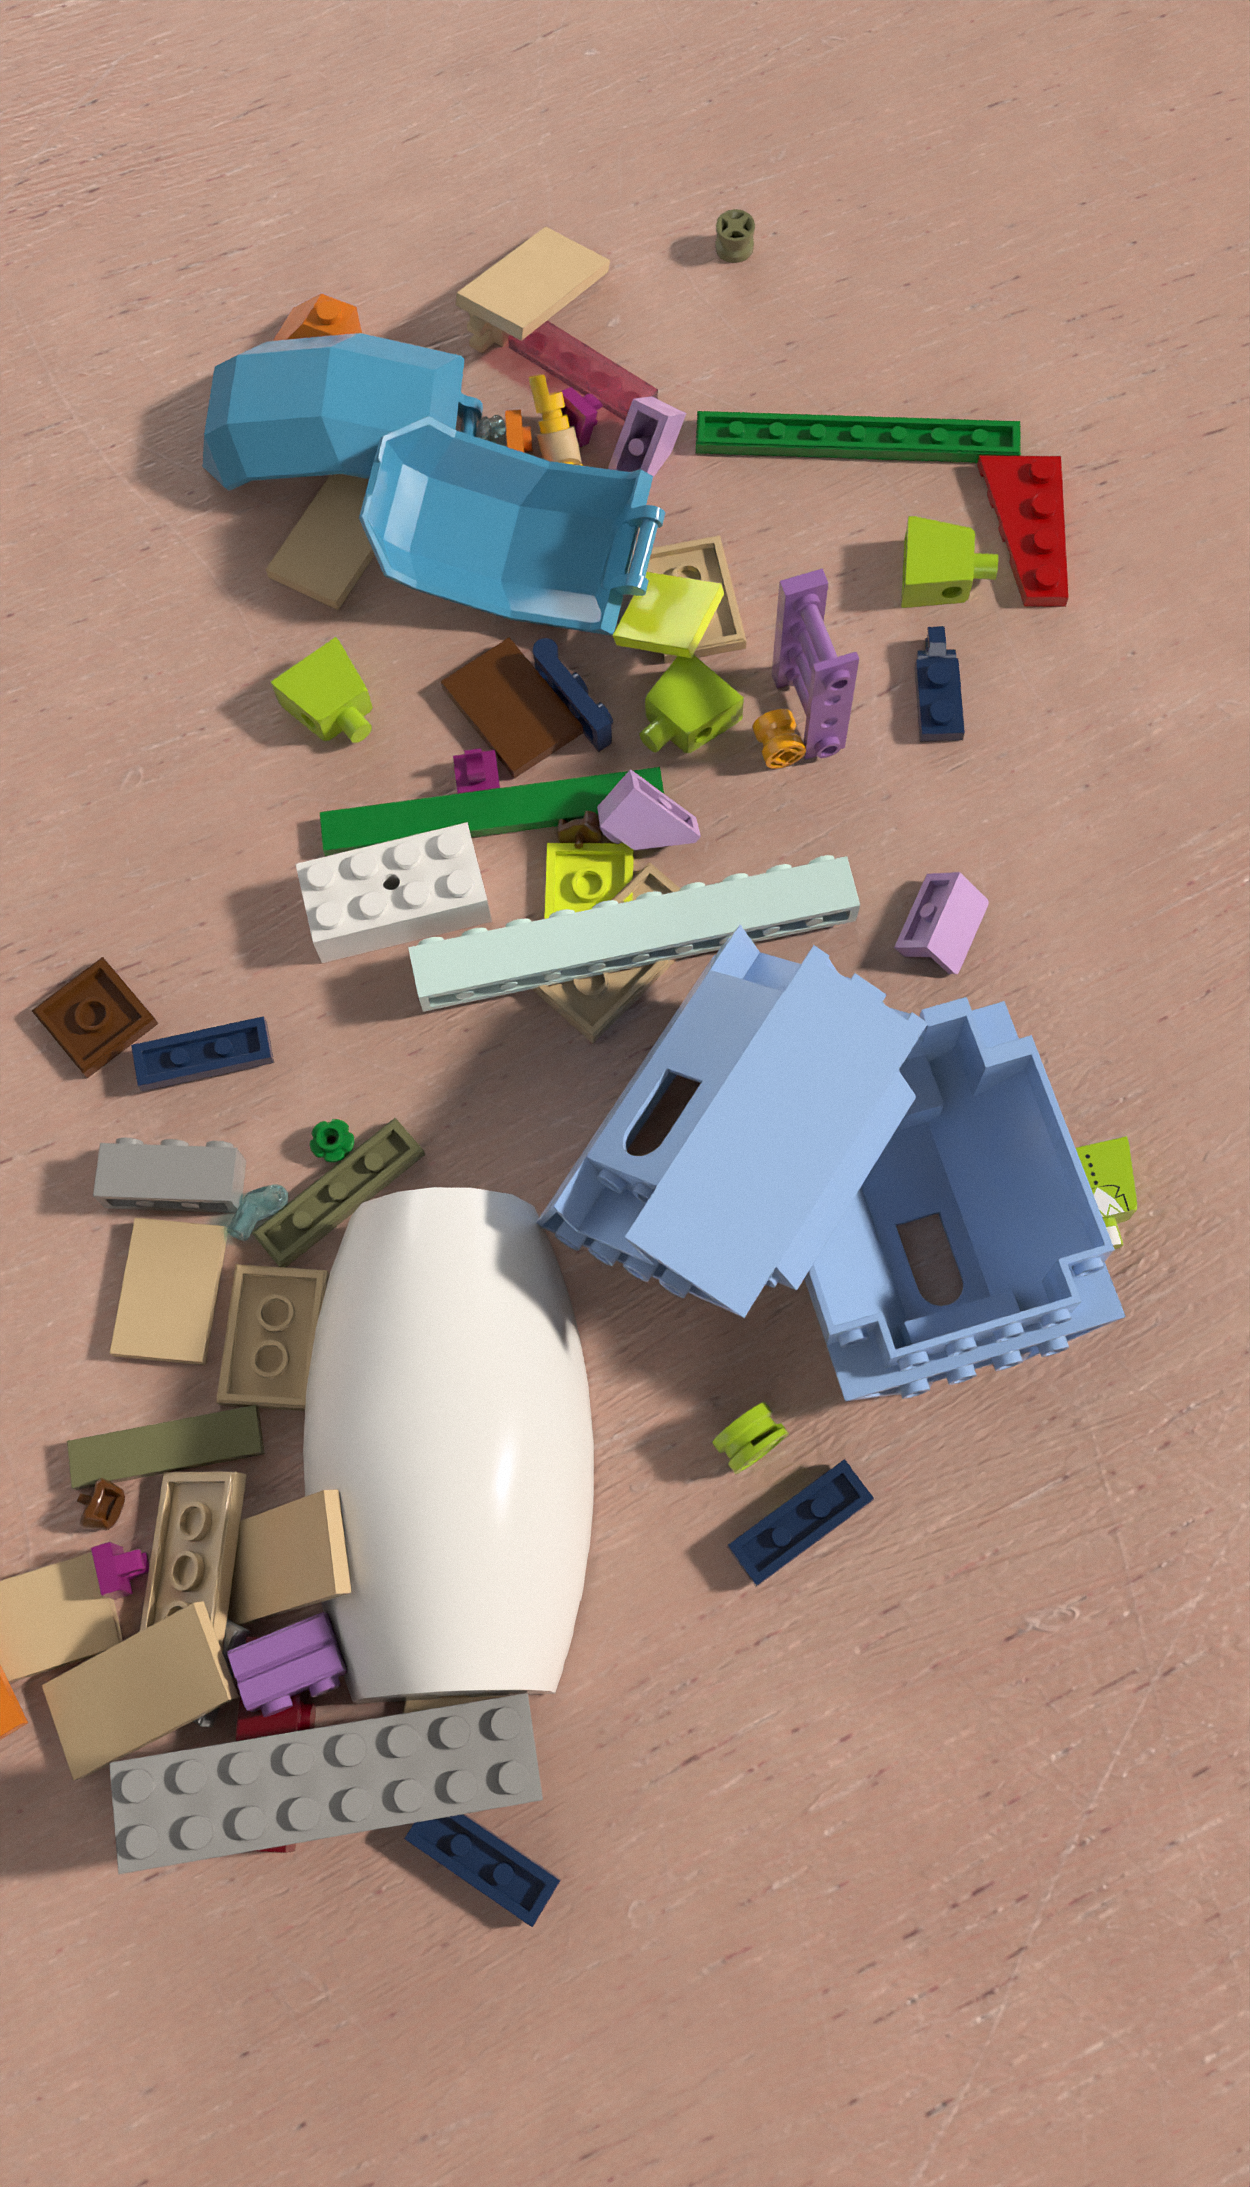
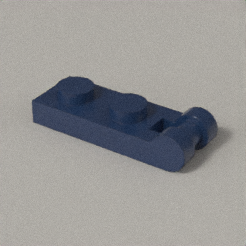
(574, 694)

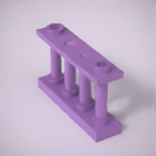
(810, 663)

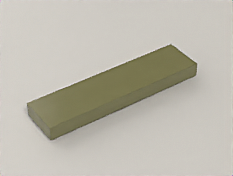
(338, 1193)
(165, 1447)

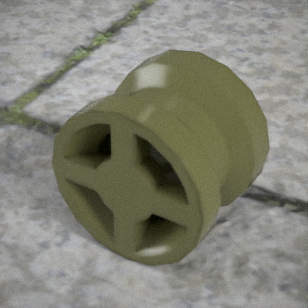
(735, 236)

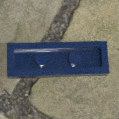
(202, 1054)
(800, 1523)
(487, 1864)

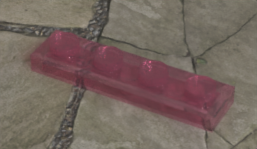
(582, 368)

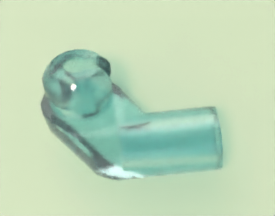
(491, 428)
(257, 1206)

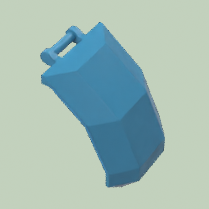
(325, 405)
(508, 528)

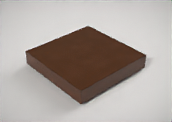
(95, 1017)

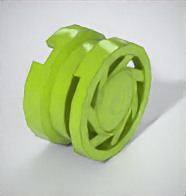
(745, 1432)

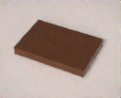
(512, 707)

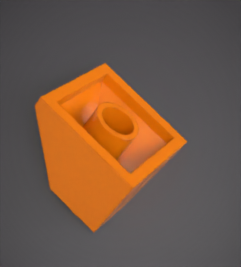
(320, 318)

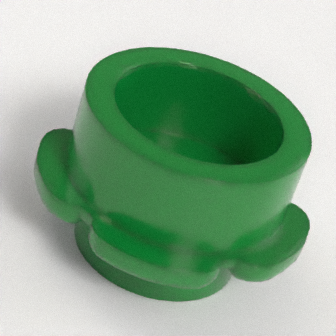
(340, 1148)

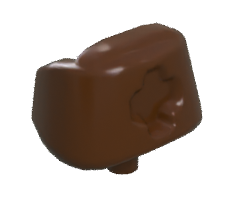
(580, 830)
(103, 1507)

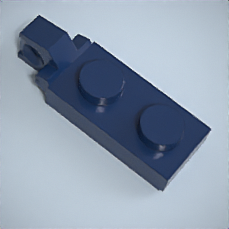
(938, 690)

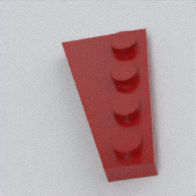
(1031, 522)

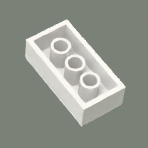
(393, 892)

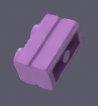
(287, 1664)

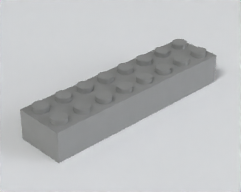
(323, 1782)

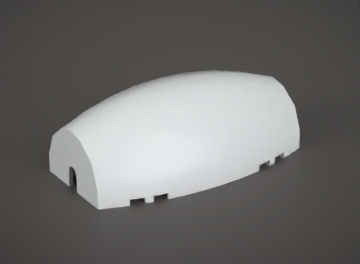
(457, 1445)

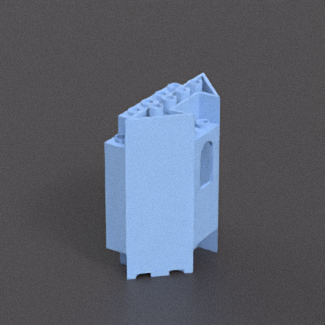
(768, 1147)
(1015, 1206)

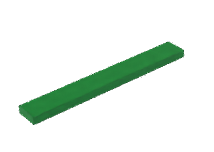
(855, 436)
(484, 810)

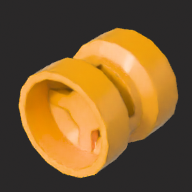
(779, 739)

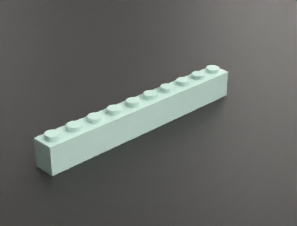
(632, 932)

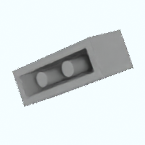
(170, 1176)

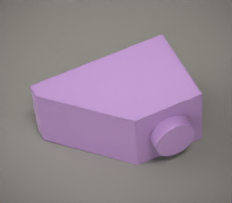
(647, 436)
(645, 816)

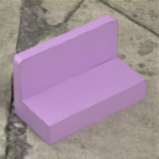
(943, 920)

